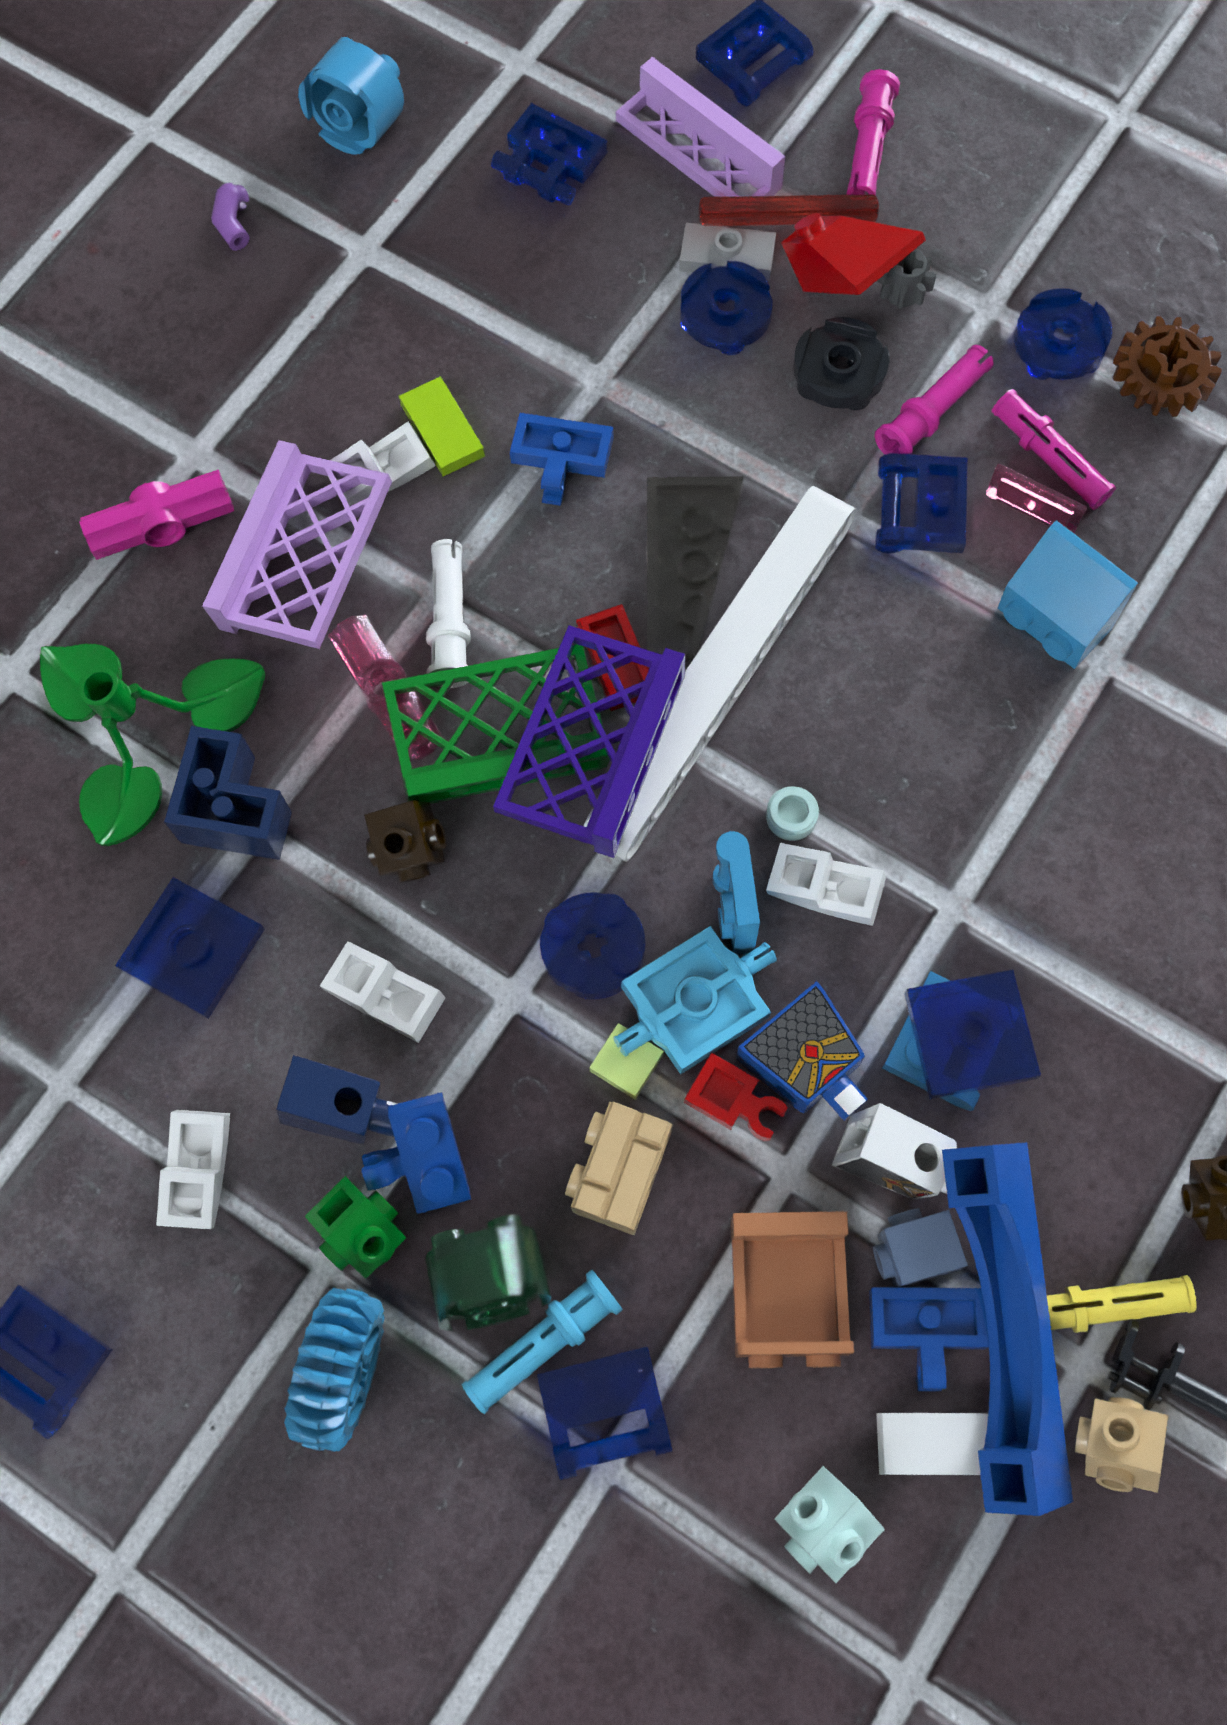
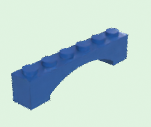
(1025, 1443)

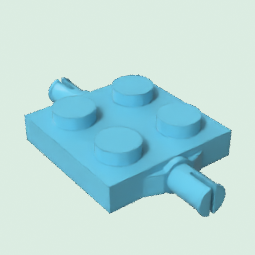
(695, 999)

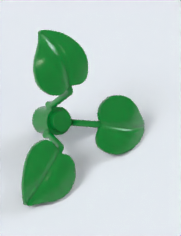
(89, 681)

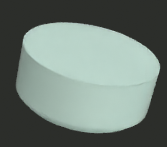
(792, 813)

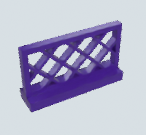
(629, 763)

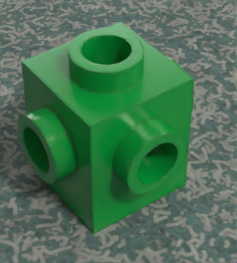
(355, 1228)

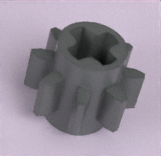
(908, 280)

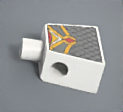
(894, 1152)

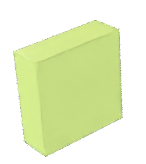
(629, 1072)

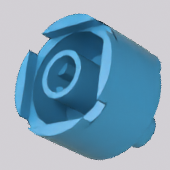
(352, 96)

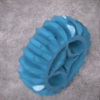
(334, 1369)

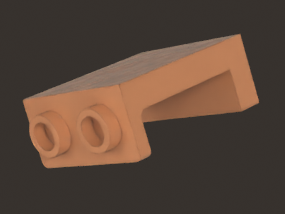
(790, 1288)

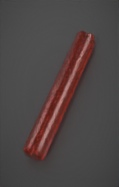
(783, 209)

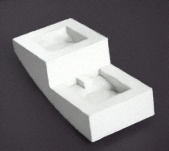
(397, 454)
(825, 885)
(382, 991)
(194, 1169)
(930, 1443)

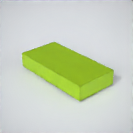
(441, 426)

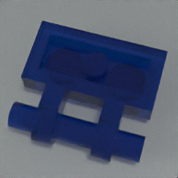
(555, 143)

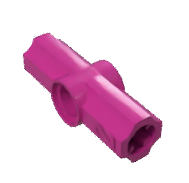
(156, 514)

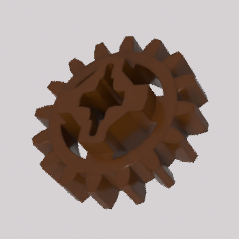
(1166, 366)

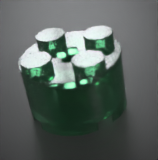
(486, 1274)

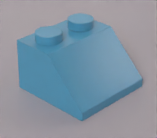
(1066, 595)

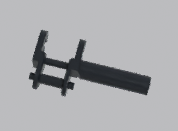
(1167, 1377)

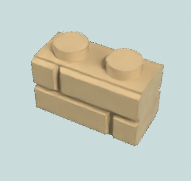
(619, 1168)

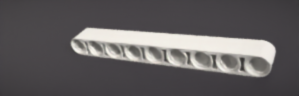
(737, 650)

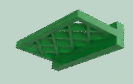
(483, 772)

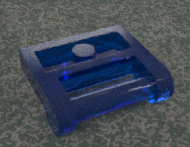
(747, 40)
(938, 503)
(52, 1349)
(596, 1393)

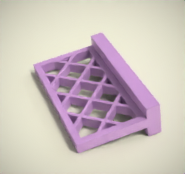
(258, 543)

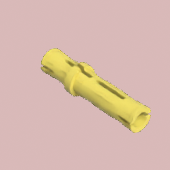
(1170, 1297)

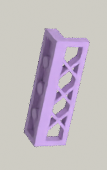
(712, 135)

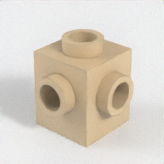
(1123, 1444)

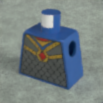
(807, 1055)

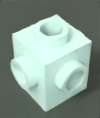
(828, 1526)

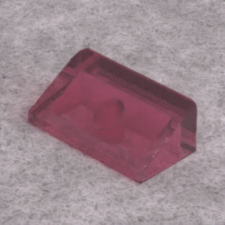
(1035, 499)

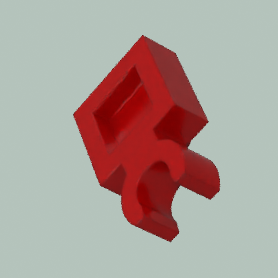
(726, 1094)

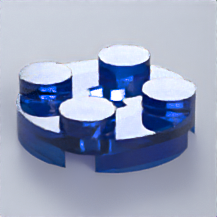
(726, 329)
(1058, 358)
(608, 919)

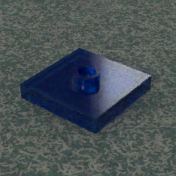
(190, 947)
(972, 1034)

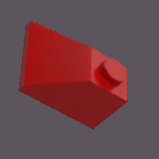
(845, 252)

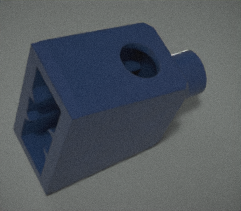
(317, 1089)

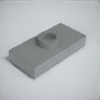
(722, 244)

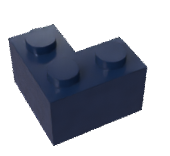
(217, 806)

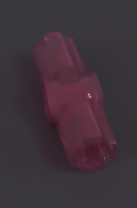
(372, 664)

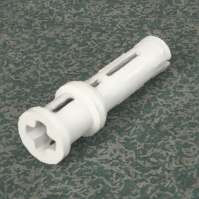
(447, 633)

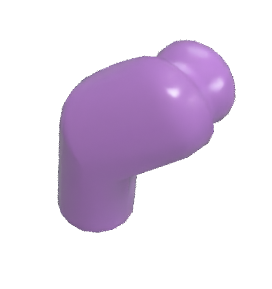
(227, 202)

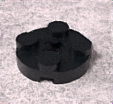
(841, 387)

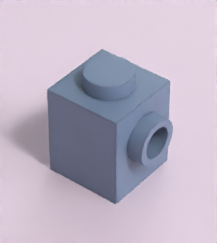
(918, 1248)

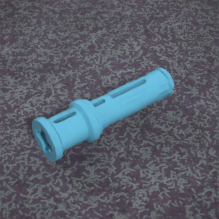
(565, 1324)

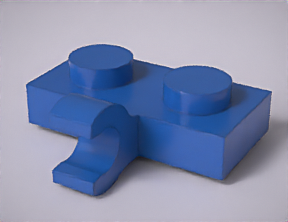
(560, 448)
(423, 1153)
(930, 1323)

